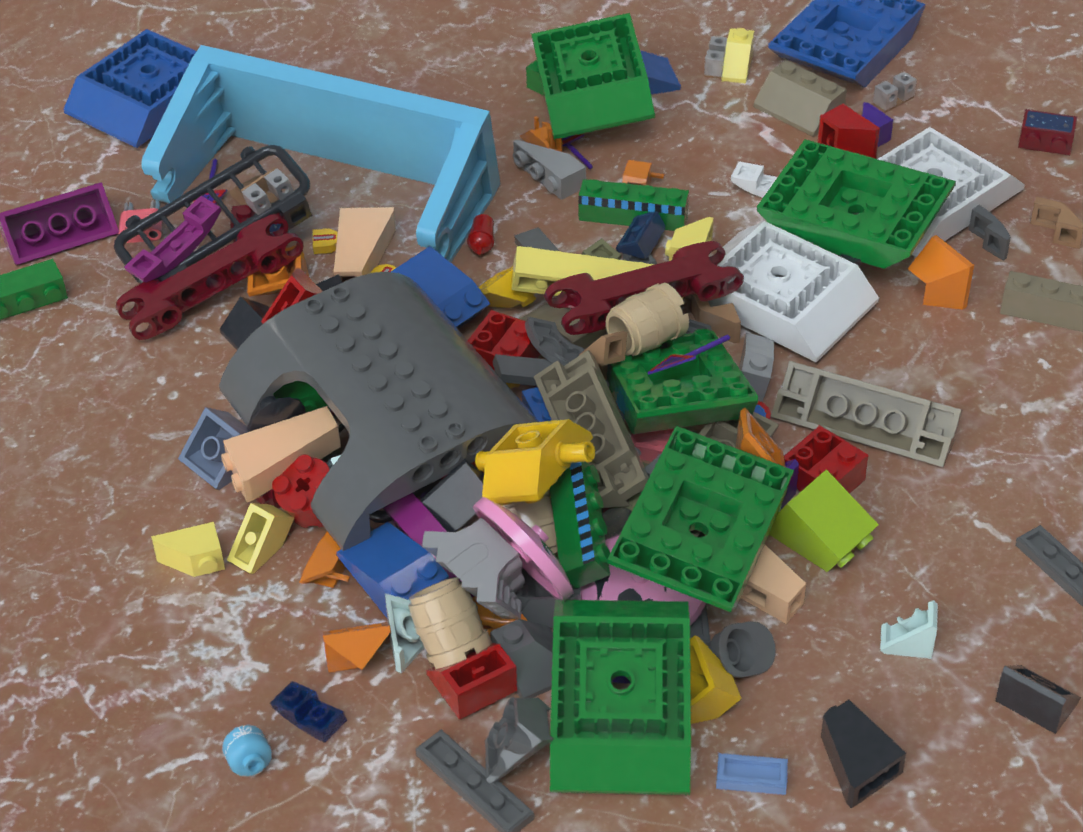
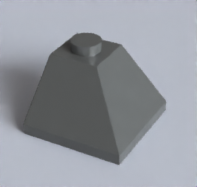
(531, 651)

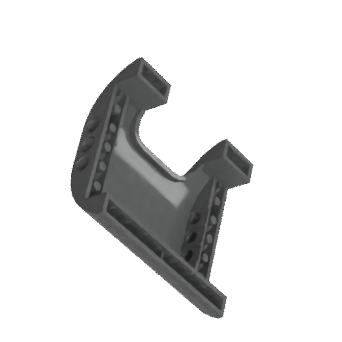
(395, 380)

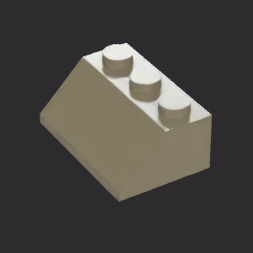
(798, 97)
(1043, 301)

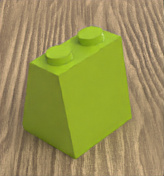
(824, 523)

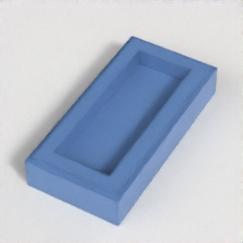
(752, 773)

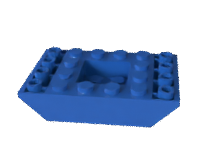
(849, 36)
(130, 87)

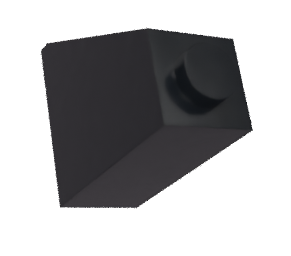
(859, 752)

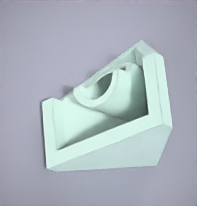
(402, 634)
(912, 635)

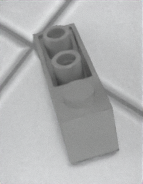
(552, 168)

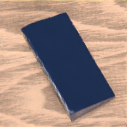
(642, 235)

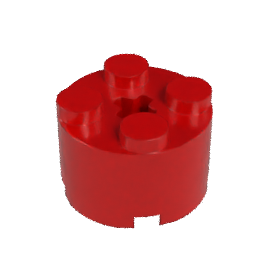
(297, 487)

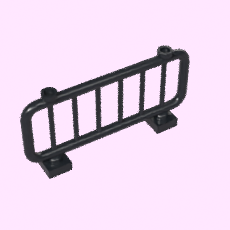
(292, 208)

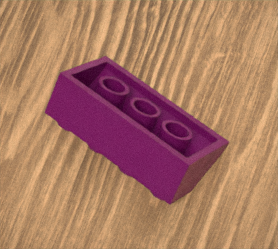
(57, 223)

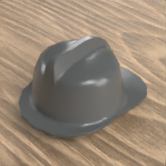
(744, 648)

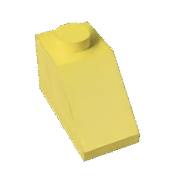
(738, 55)
(690, 234)
(259, 536)
(190, 550)

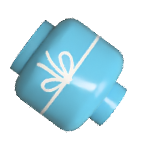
(245, 749)

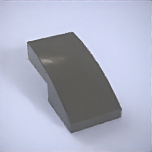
(991, 231)

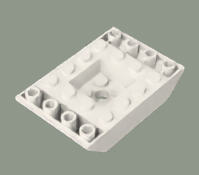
(976, 180)
(810, 302)

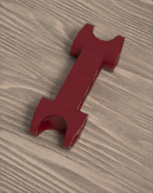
(688, 273)
(164, 301)

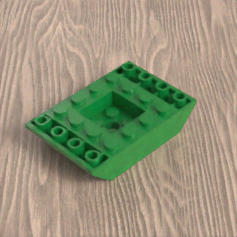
(593, 76)
(828, 184)
(682, 395)
(708, 490)
(630, 736)

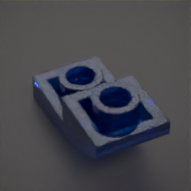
(304, 710)

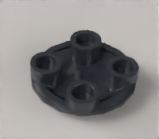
(276, 410)

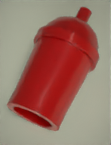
(481, 235)

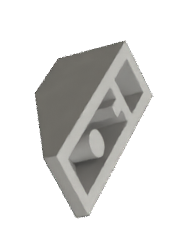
(757, 362)

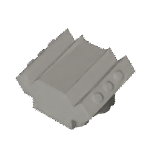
(483, 564)

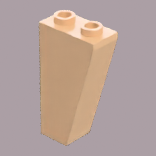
(362, 240)
(268, 451)
(774, 587)

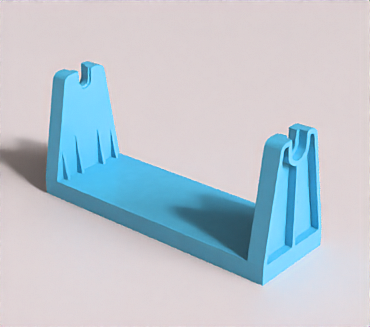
(332, 120)

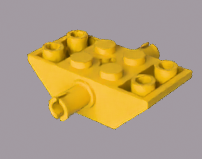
(532, 459)

